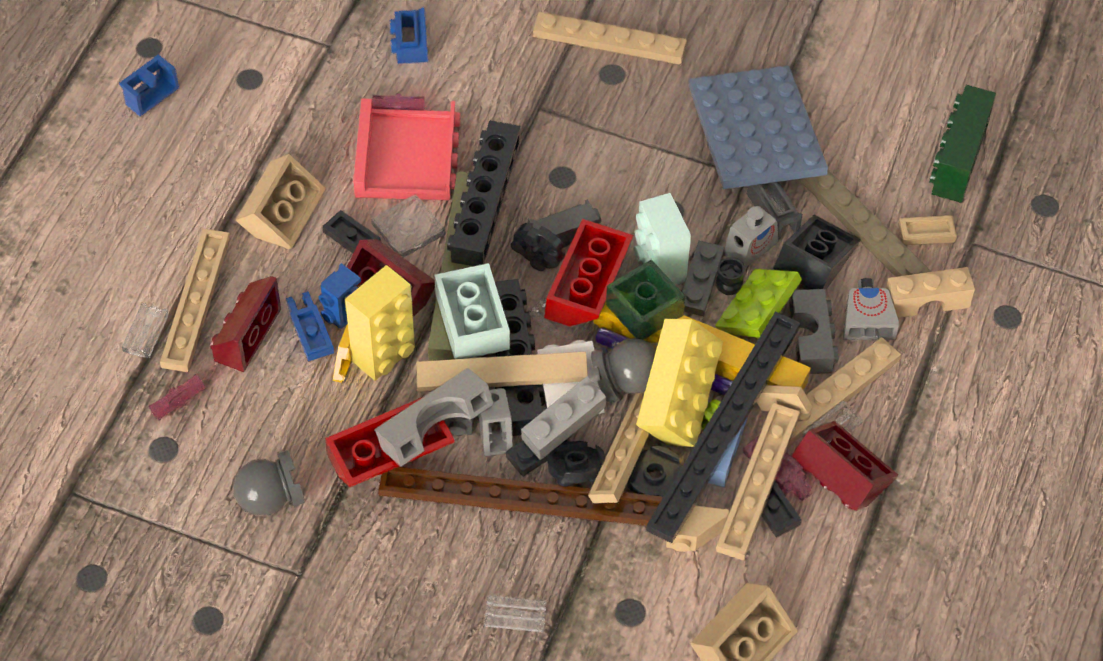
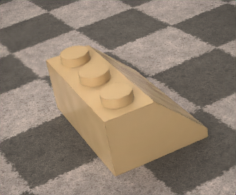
(281, 202)
(746, 629)

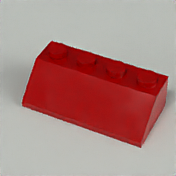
(586, 271)
(359, 455)

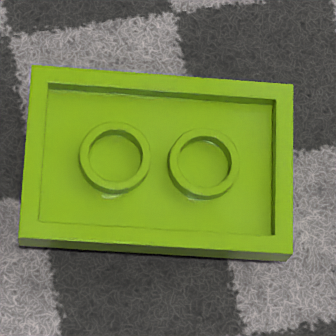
(757, 302)

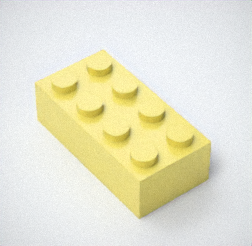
(380, 323)
(680, 382)

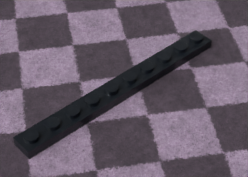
(722, 428)

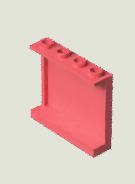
(406, 153)

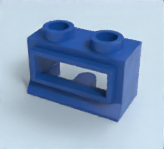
(409, 51)
(154, 87)
(334, 292)

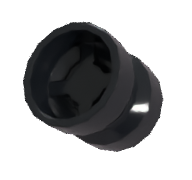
(730, 276)

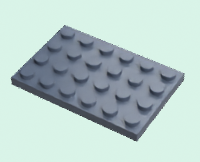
(757, 127)

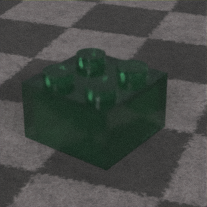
(645, 300)

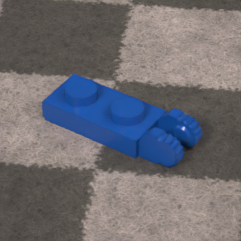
(310, 328)

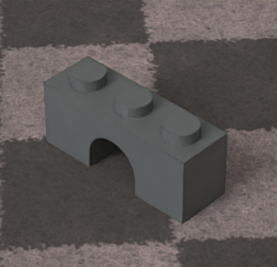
(813, 313)

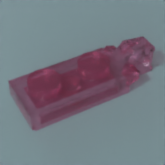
(790, 474)

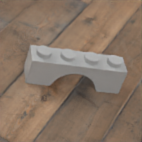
(461, 396)

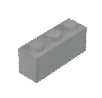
(563, 418)

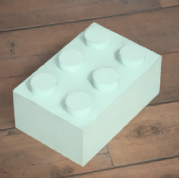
(663, 237)
(472, 312)

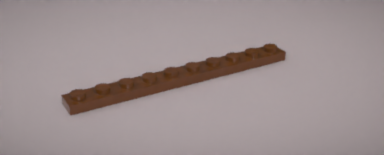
(514, 495)

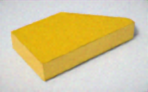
(343, 358)

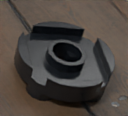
(539, 246)
(649, 460)
(575, 462)

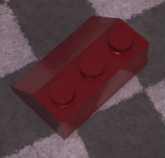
(373, 255)
(247, 324)
(843, 465)

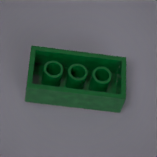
(961, 143)

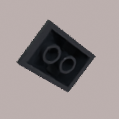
(816, 252)

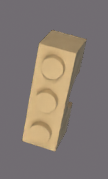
(950, 287)

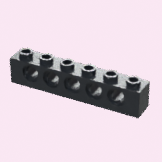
(485, 194)
(520, 344)

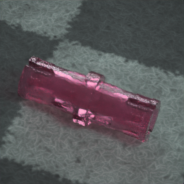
(398, 102)
(161, 408)

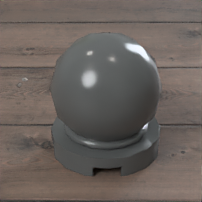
(624, 368)
(267, 485)

